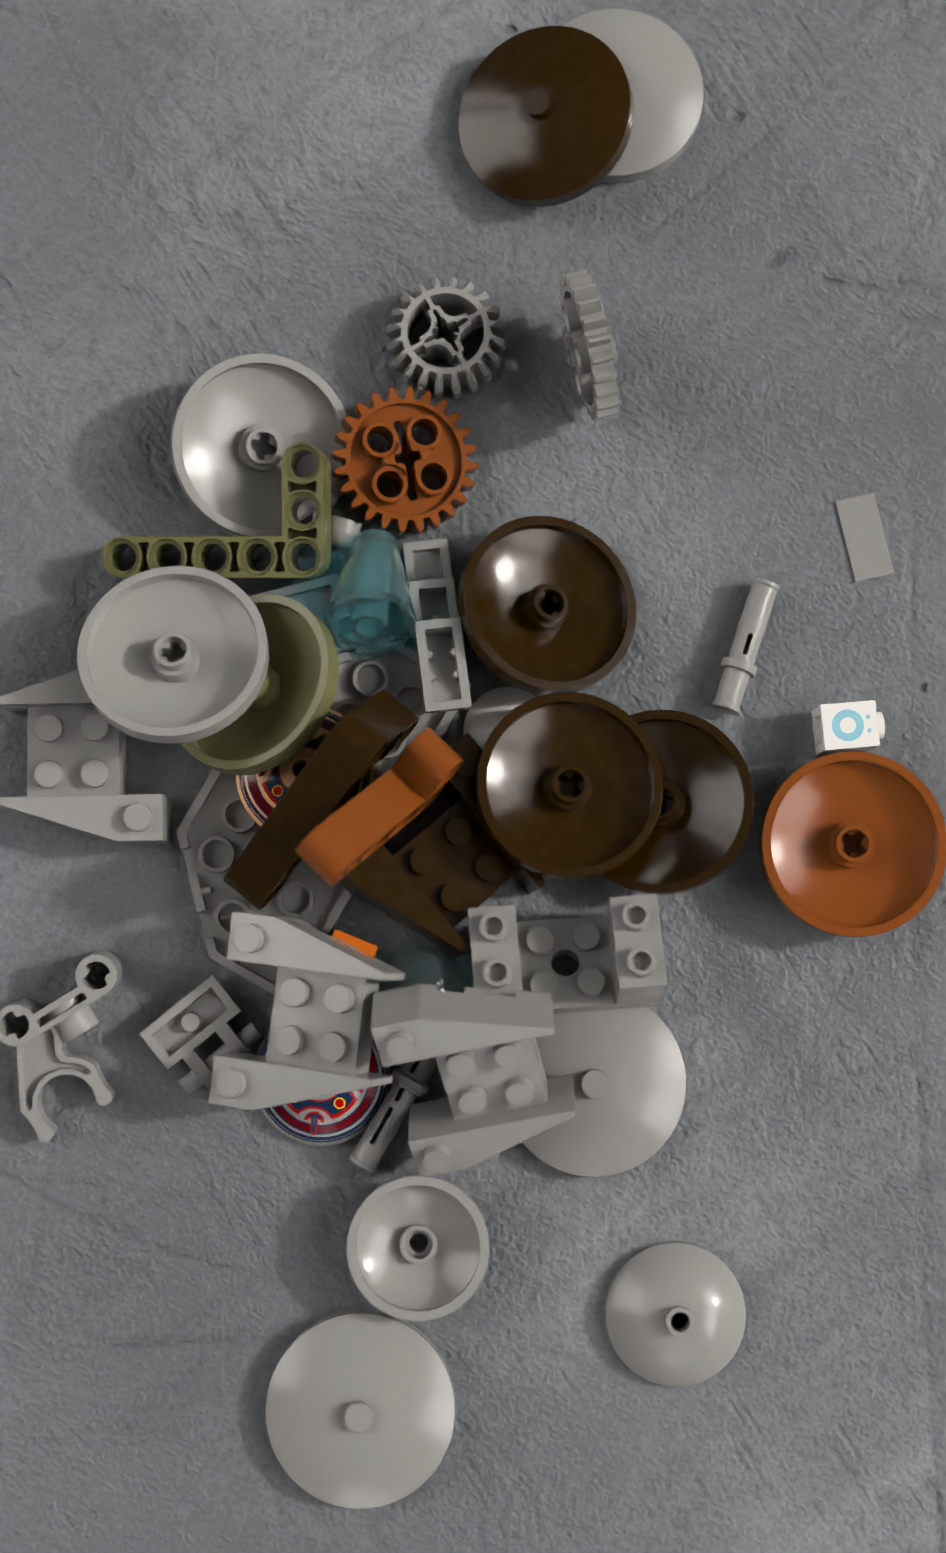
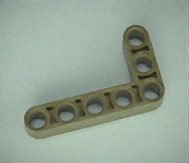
(239, 550)

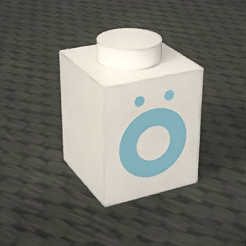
(847, 727)

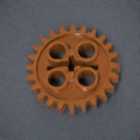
(364, 466)

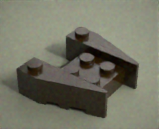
(443, 867)

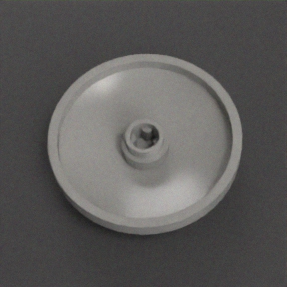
(663, 85)
(234, 436)
(173, 654)
(625, 1090)
(360, 1409)

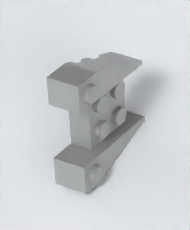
(81, 767)
(317, 1020)
(486, 1066)

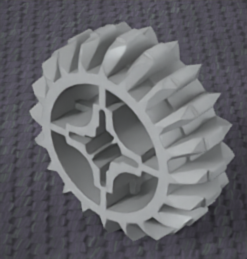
(475, 317)

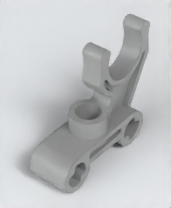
(43, 1047)

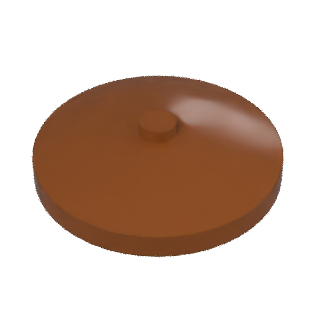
(853, 844)

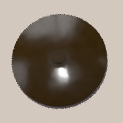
(546, 116)
(547, 605)
(569, 785)
(702, 811)

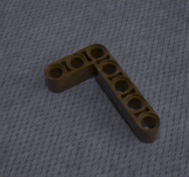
(320, 789)

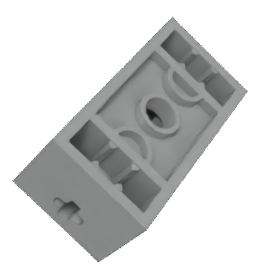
(615, 955)

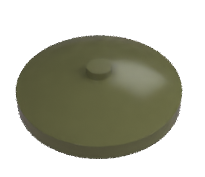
(292, 698)

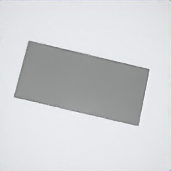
(864, 537)

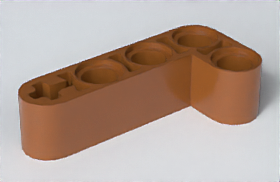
(380, 808)

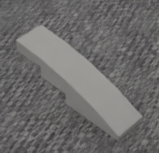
(438, 626)

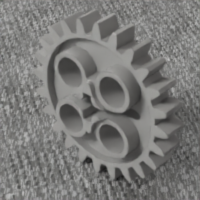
(589, 345)

